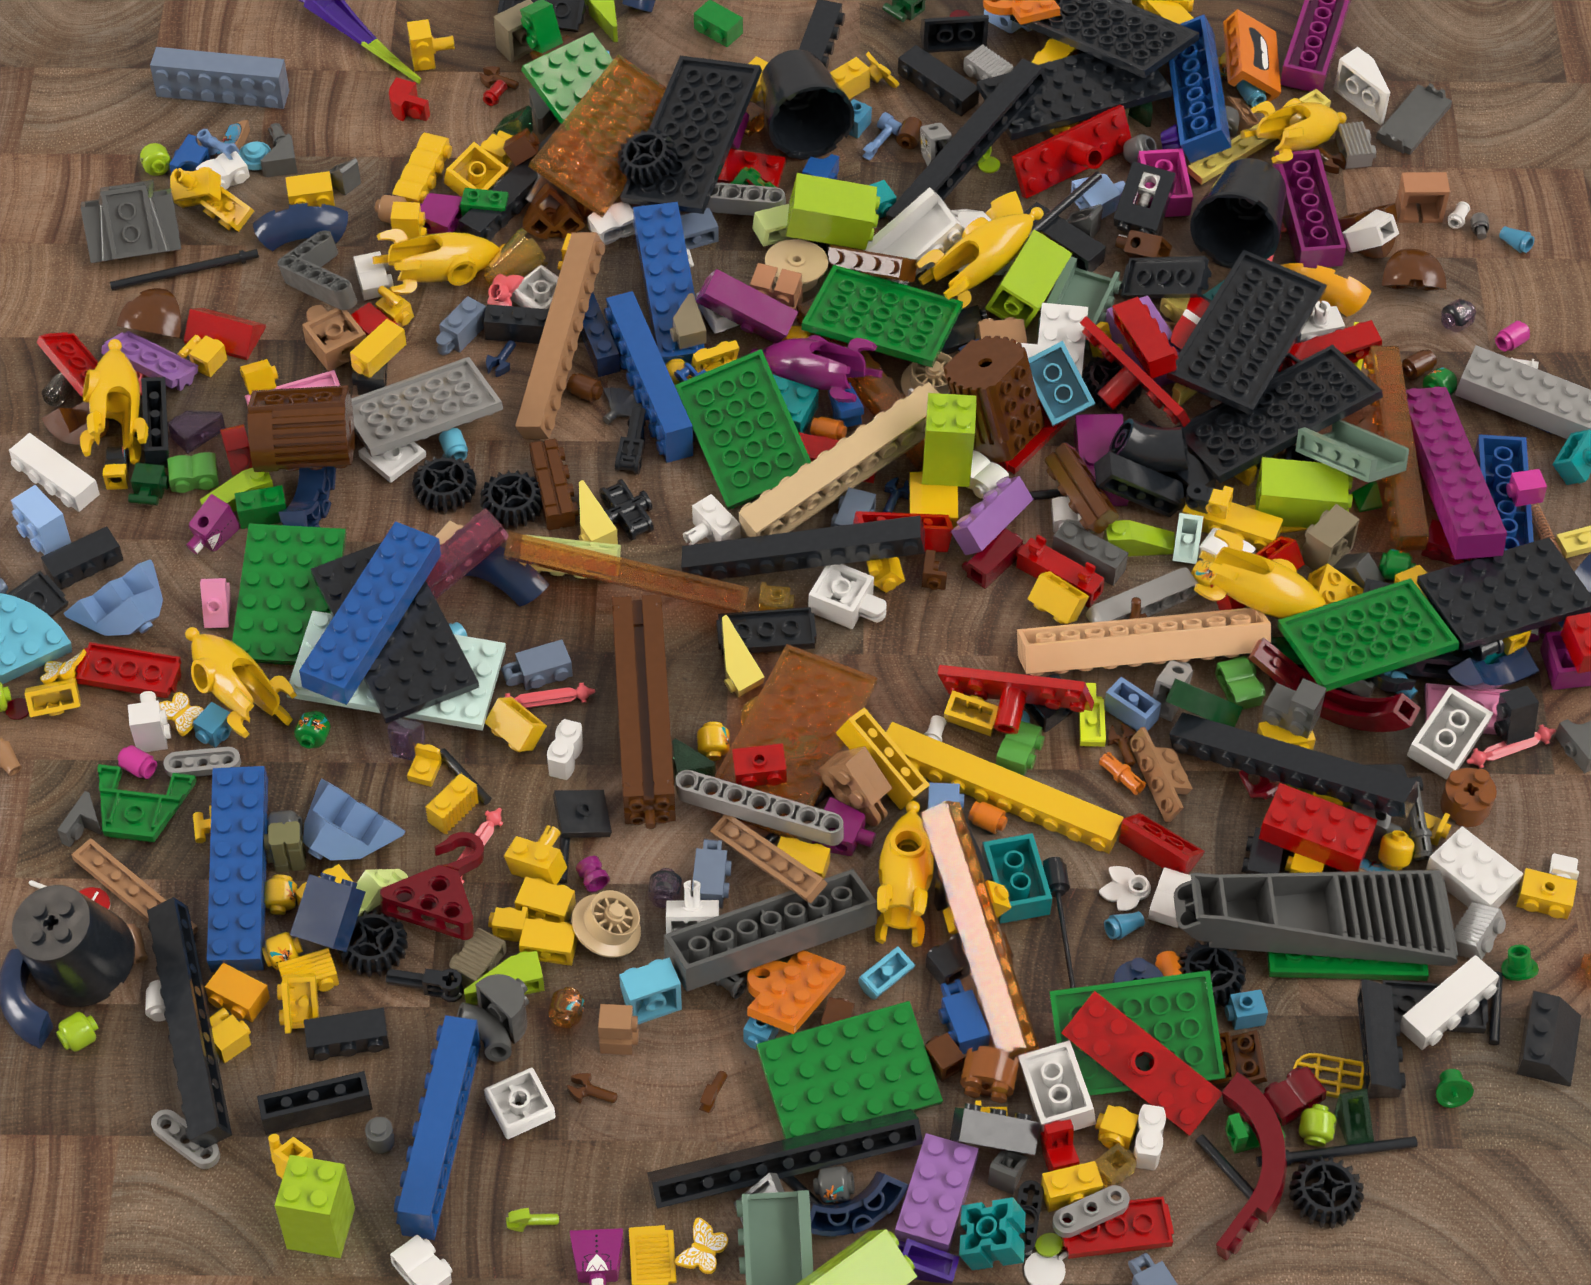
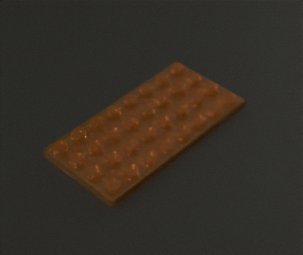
(586, 145)
(802, 709)

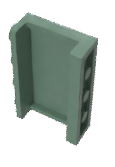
(1085, 289)
(1354, 451)
(775, 1237)

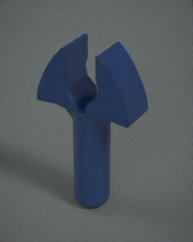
(500, 360)
(890, 487)

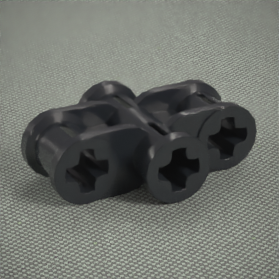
(627, 509)

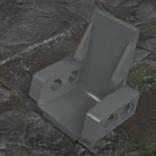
(130, 222)

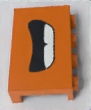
(1252, 54)

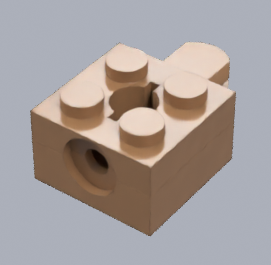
(331, 335)
(857, 782)

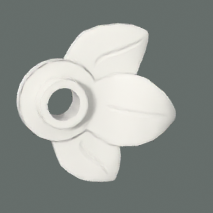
(1122, 886)

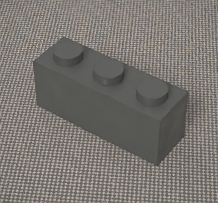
(1086, 547)

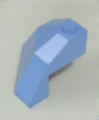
(122, 604)
(344, 827)

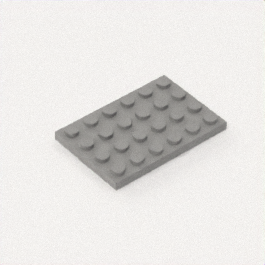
(423, 406)

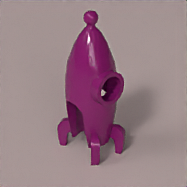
(796, 362)

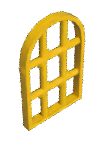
(1340, 1071)

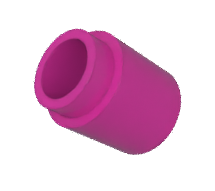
(1512, 336)
(137, 762)

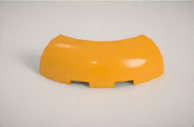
(1344, 293)

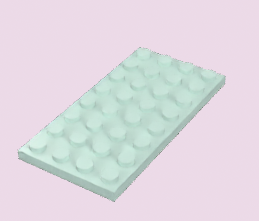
(463, 710)

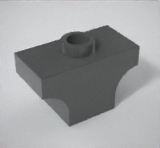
(1576, 742)

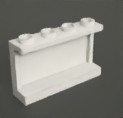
(918, 229)

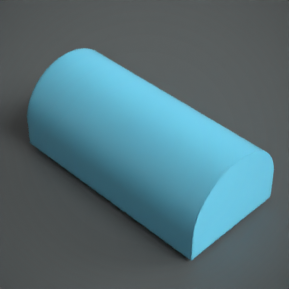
(885, 973)

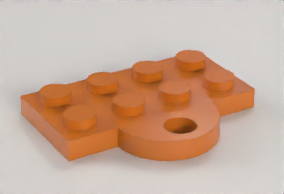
(1023, 10)
(791, 989)

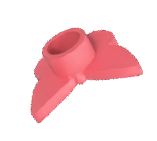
(502, 289)

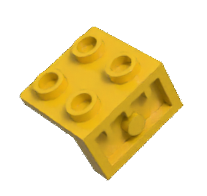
(1333, 584)

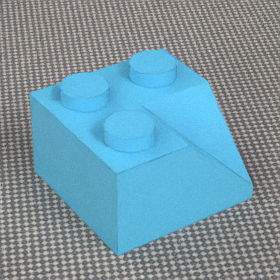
(652, 990)

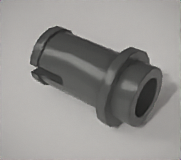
(277, 133)

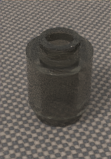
(57, 390)

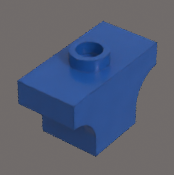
(189, 155)
(824, 167)
(850, 412)

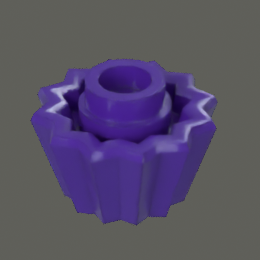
(1170, 138)

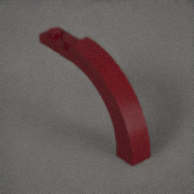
(1339, 707)
(1256, 1110)

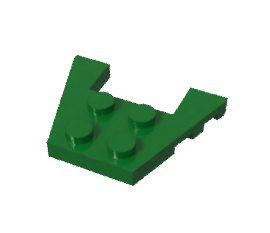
(138, 814)

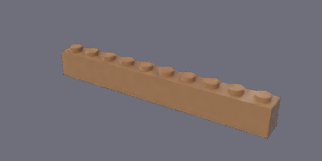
(560, 336)

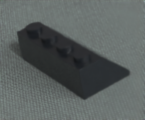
(1379, 1040)

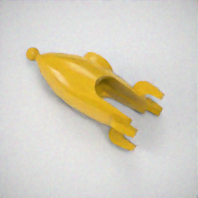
(1296, 125)
(985, 247)
(435, 258)
(114, 394)
(1257, 581)
(235, 679)
(904, 877)

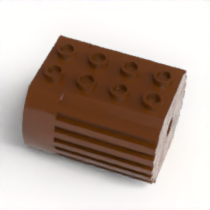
(1005, 395)
(301, 428)

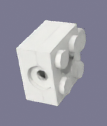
(855, 592)

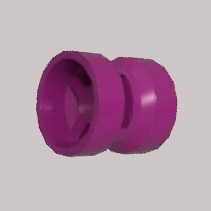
(591, 871)

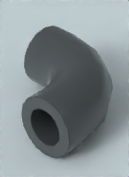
(491, 1032)

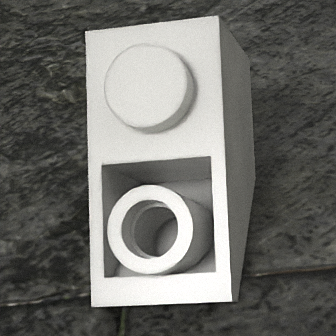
(1371, 231)

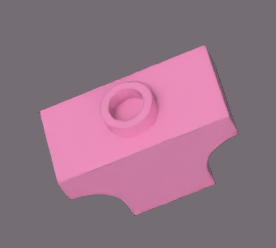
(215, 602)

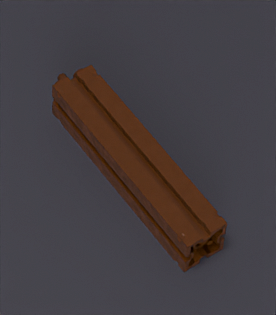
(643, 711)

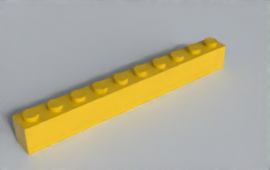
(1009, 790)

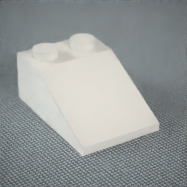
(1362, 84)
(1057, 1086)

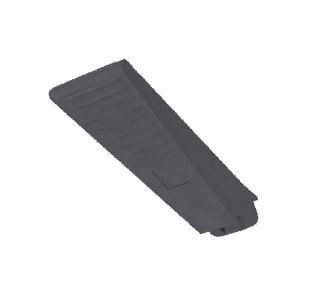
(1323, 914)

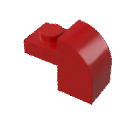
(406, 102)
(237, 448)
(1058, 1145)

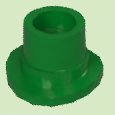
(1519, 964)
(1453, 1089)

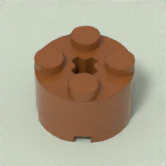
(1468, 796)
(989, 1073)

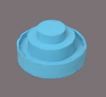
(253, 153)

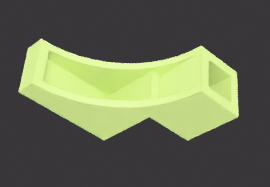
(372, 882)

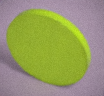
(990, 165)
(1049, 1245)

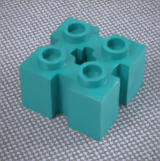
(992, 1233)

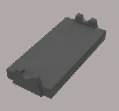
(1414, 119)

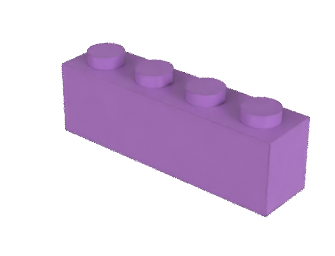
(991, 514)

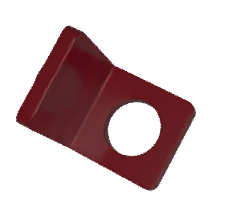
(1261, 789)

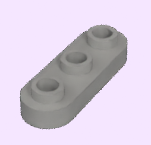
(192, 759)
(177, 1134)
(1083, 1219)

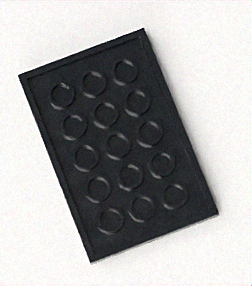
(1506, 593)

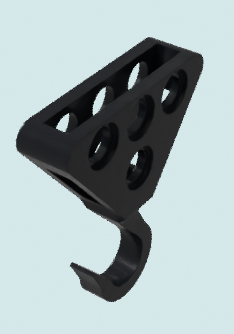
(1432, 667)

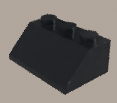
(954, 33)
(1549, 1039)

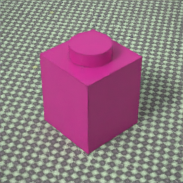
(1526, 487)

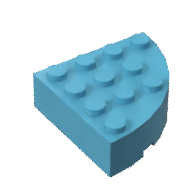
(27, 638)

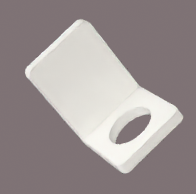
(1564, 866)

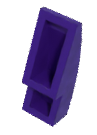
(930, 1262)

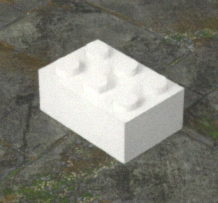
(1449, 733)
(1474, 870)

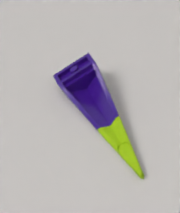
(345, 20)

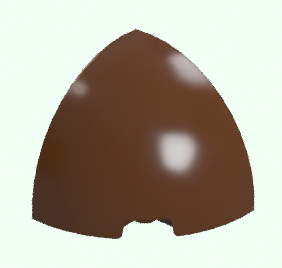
(551, 215)
(1351, 219)
(1414, 270)
(152, 312)
(69, 423)

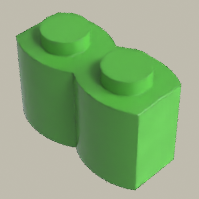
(193, 472)
(1239, 682)
(1019, 749)

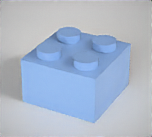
(40, 521)

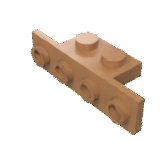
(1162, 773)

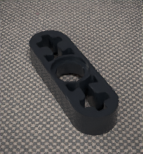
(1034, 1210)

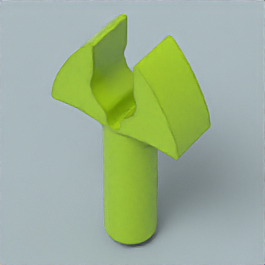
(521, 1218)

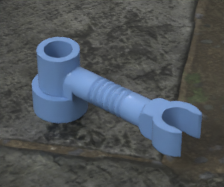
(888, 126)
(214, 145)

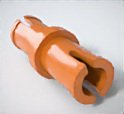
(1122, 773)

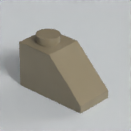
(688, 324)

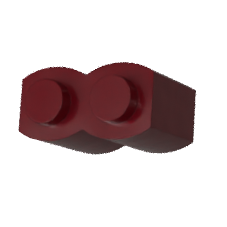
(1294, 1094)

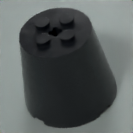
(804, 105)
(1240, 212)
(72, 945)

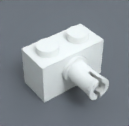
(1321, 322)
(712, 522)
(149, 723)
(690, 910)

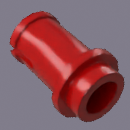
(492, 96)

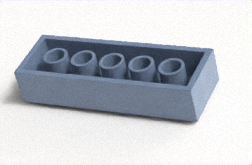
(220, 77)

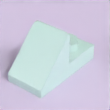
(1187, 538)

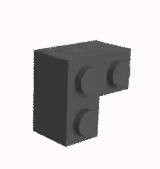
(1294, 709)

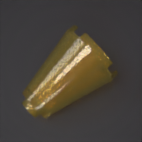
(516, 257)

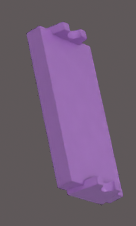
(155, 360)

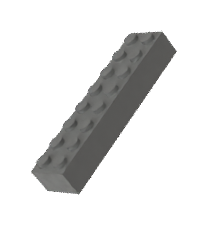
(769, 931)

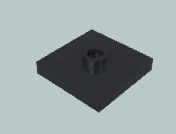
(582, 813)

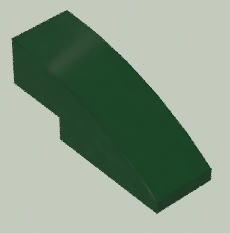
(1203, 703)

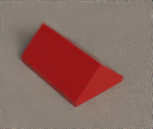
(234, 332)
(1159, 844)

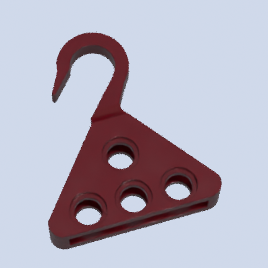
(437, 891)

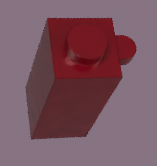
(993, 559)

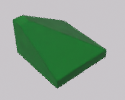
(1367, 497)

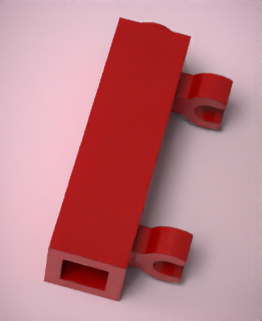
(1038, 558)

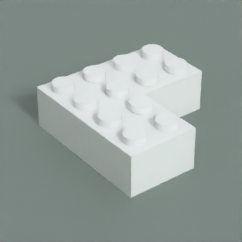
(1061, 324)

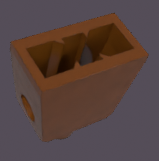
(1143, 245)

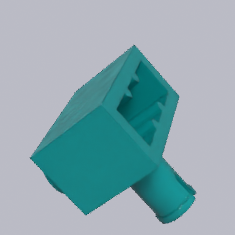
(1575, 458)

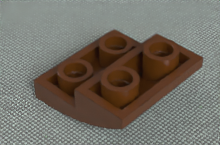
(1242, 1055)

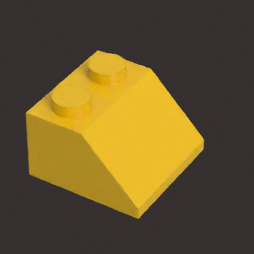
(474, 170)

